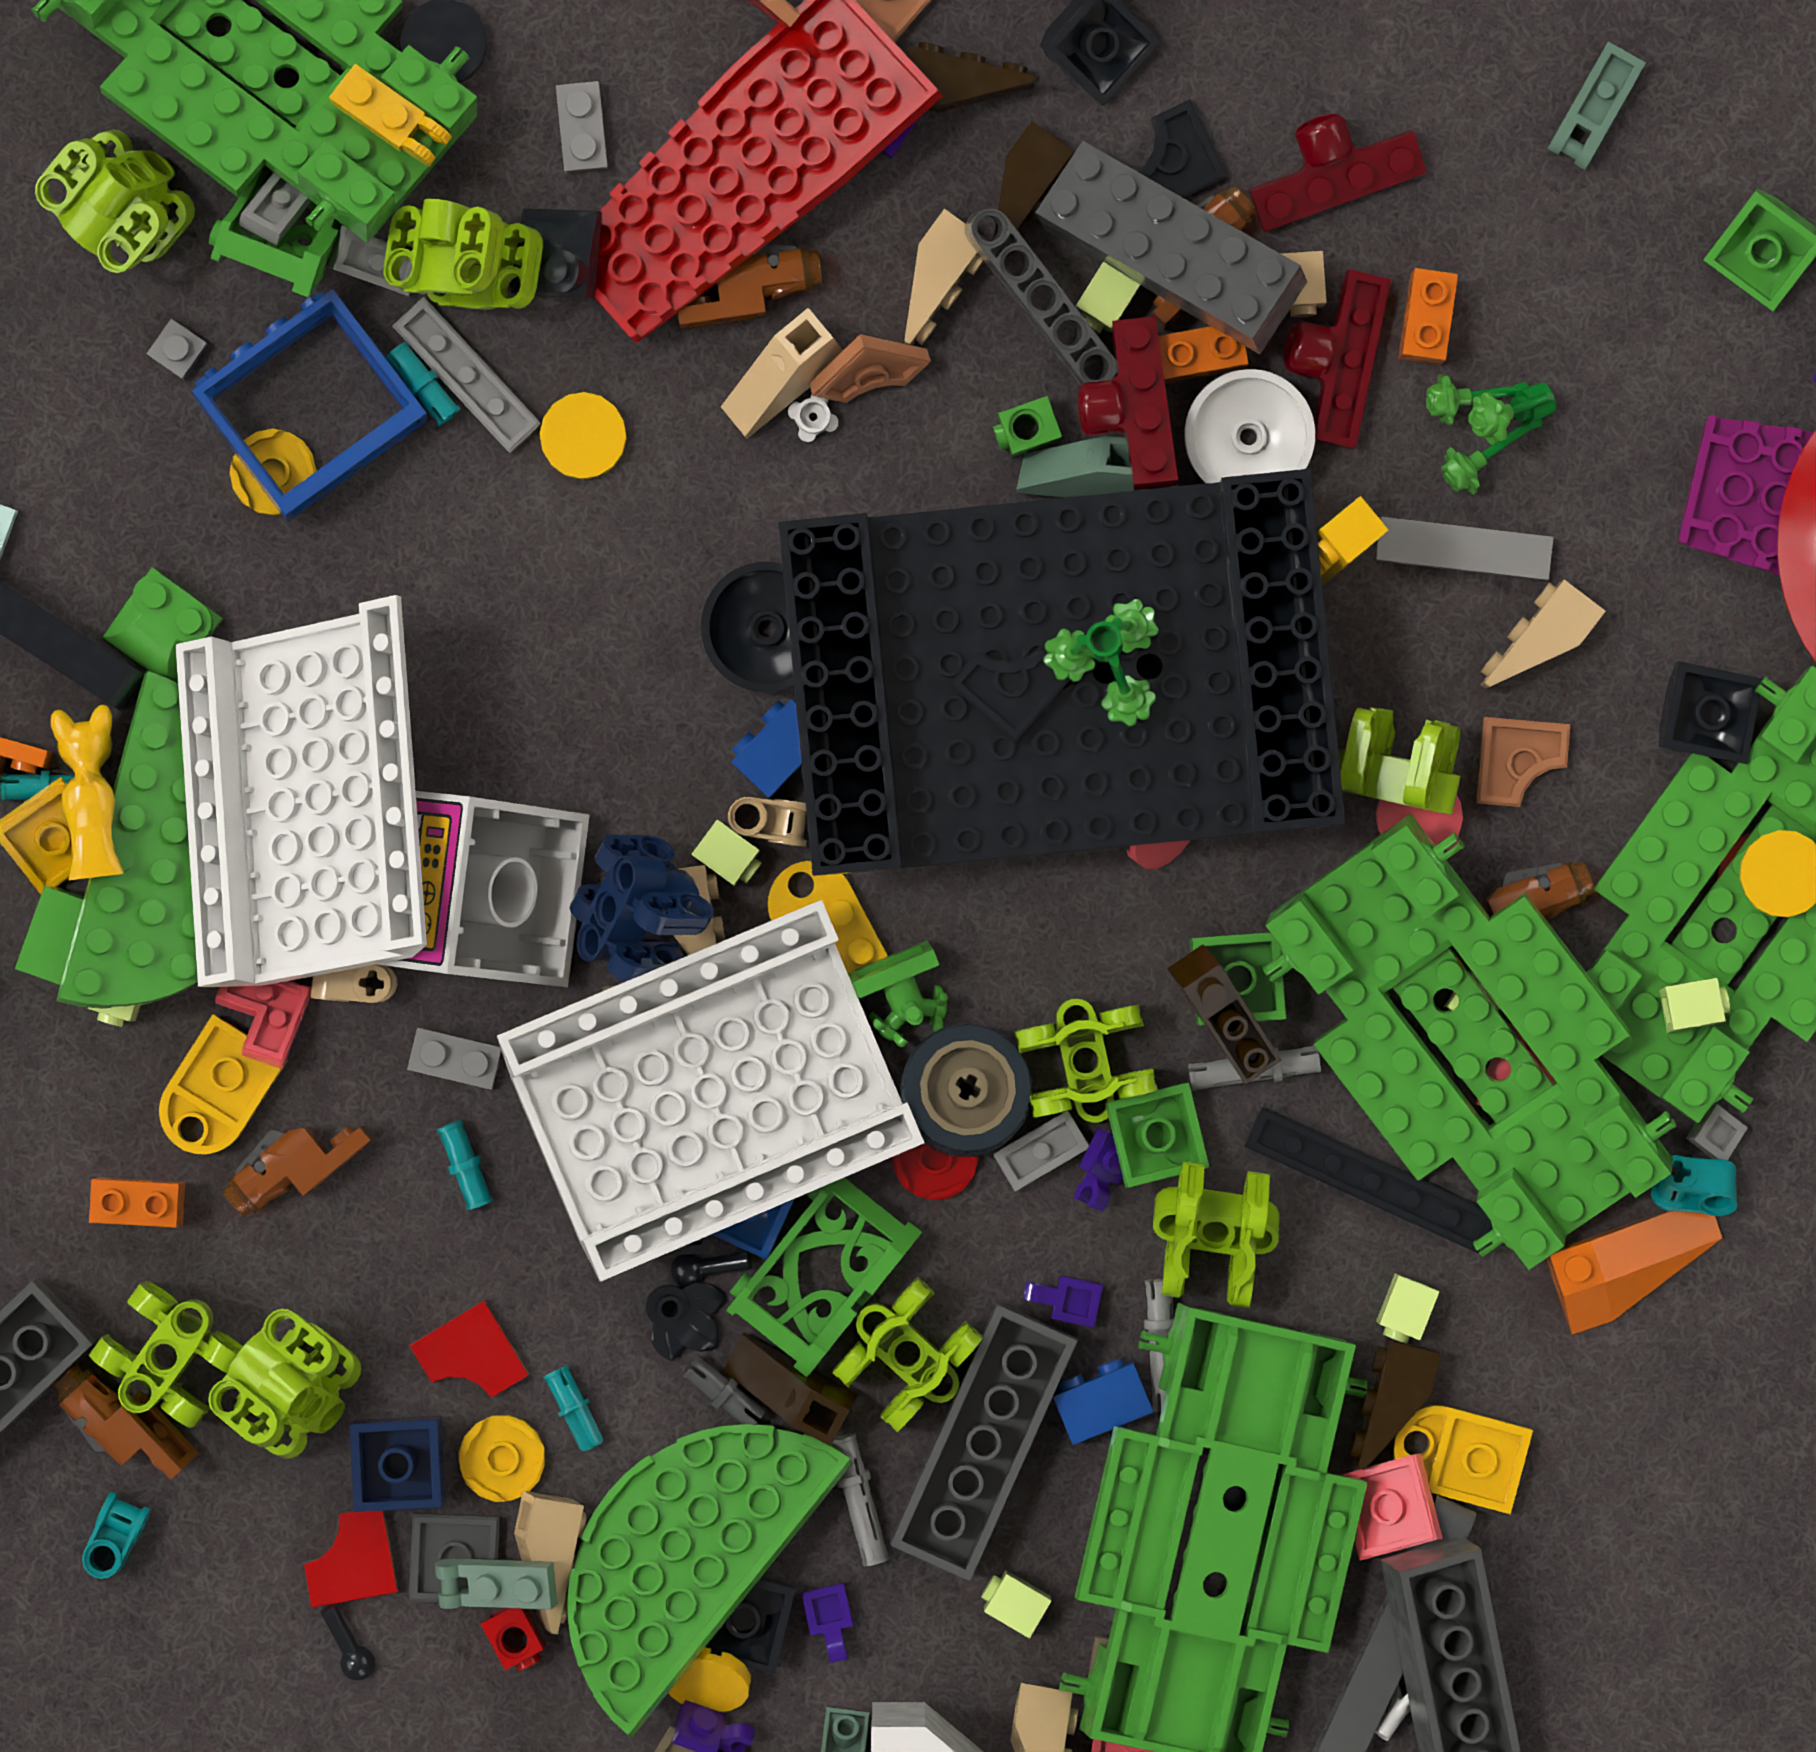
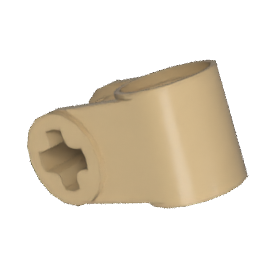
(773, 820)
(351, 985)

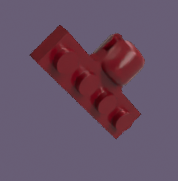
(1334, 171)
(1341, 356)
(1134, 404)

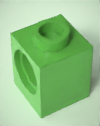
(1037, 410)

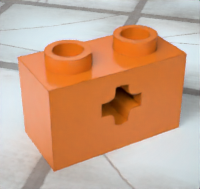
(1428, 316)
(1200, 354)
(137, 1202)

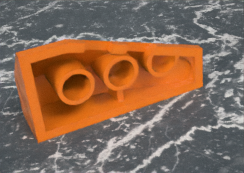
(1621, 1266)

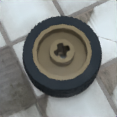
(993, 1071)

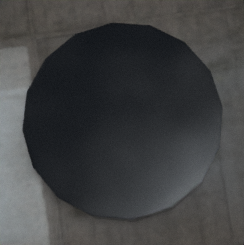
(442, 25)

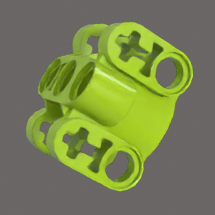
(116, 199)
(449, 245)
(1418, 782)
(1085, 1035)
(1218, 1224)
(162, 1310)
(889, 1336)
(286, 1385)

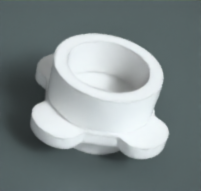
(807, 428)

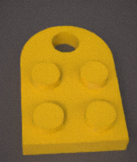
(857, 939)
(215, 1088)
(1469, 1455)

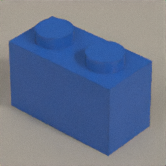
(774, 752)
(1102, 1400)

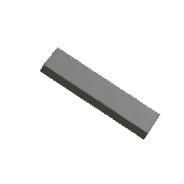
(466, 375)
(1465, 549)

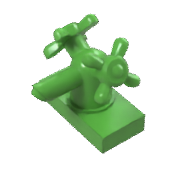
(897, 979)

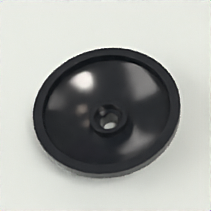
(732, 628)

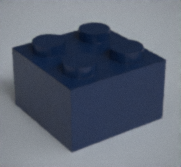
(397, 1463)

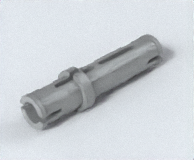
(1222, 1073)
(1159, 1321)
(860, 1503)

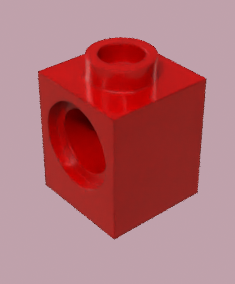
(499, 1622)

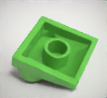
(1765, 248)
(157, 620)
(1156, 1134)

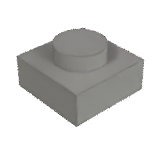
(177, 349)
(1717, 1133)

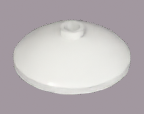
(1252, 402)

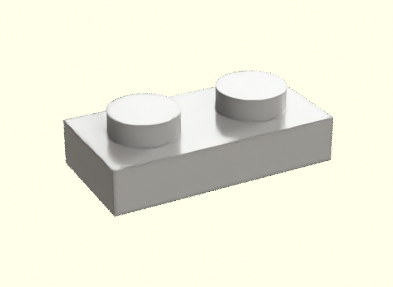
(581, 127)
(274, 209)
(363, 259)
(454, 1058)
(1041, 1150)

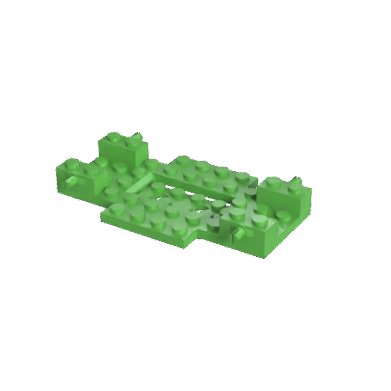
(235, 136)
(1662, 875)
(1554, 1146)
(1257, 1403)

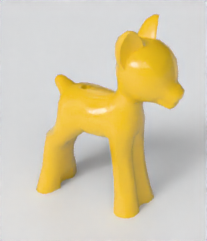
(88, 797)

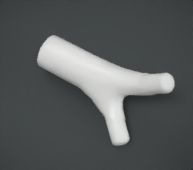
(1396, 1713)

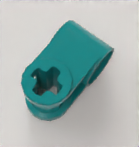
(1700, 1185)
(114, 1533)

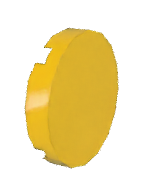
(583, 435)
(295, 466)
(1780, 873)
(512, 1447)
(714, 1682)

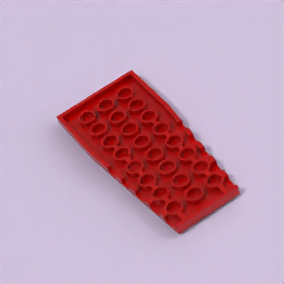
(754, 159)

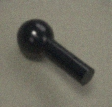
(691, 1268)
(357, 1661)

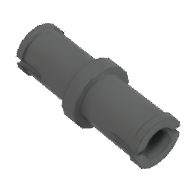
(723, 1392)

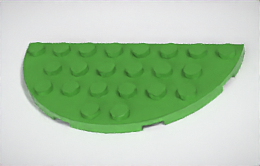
(139, 925)
(681, 1552)

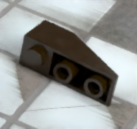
(967, 77)
(1030, 173)
(1224, 1013)
(1400, 1390)
(807, 1403)

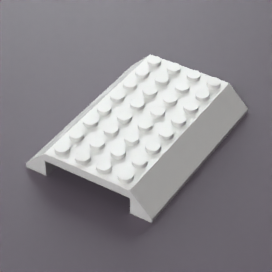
(301, 800)
(707, 1091)

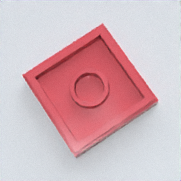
(1395, 1508)

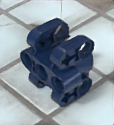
(637, 907)

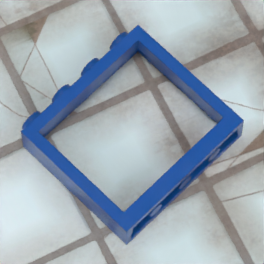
(280, 336)

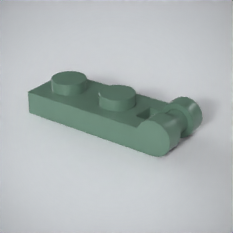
(1597, 103)
(497, 1584)

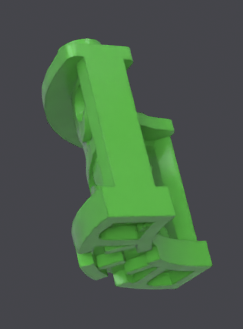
(293, 263)
(818, 1331)

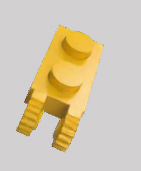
(386, 114)

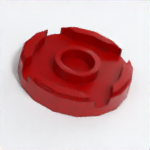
(929, 1181)

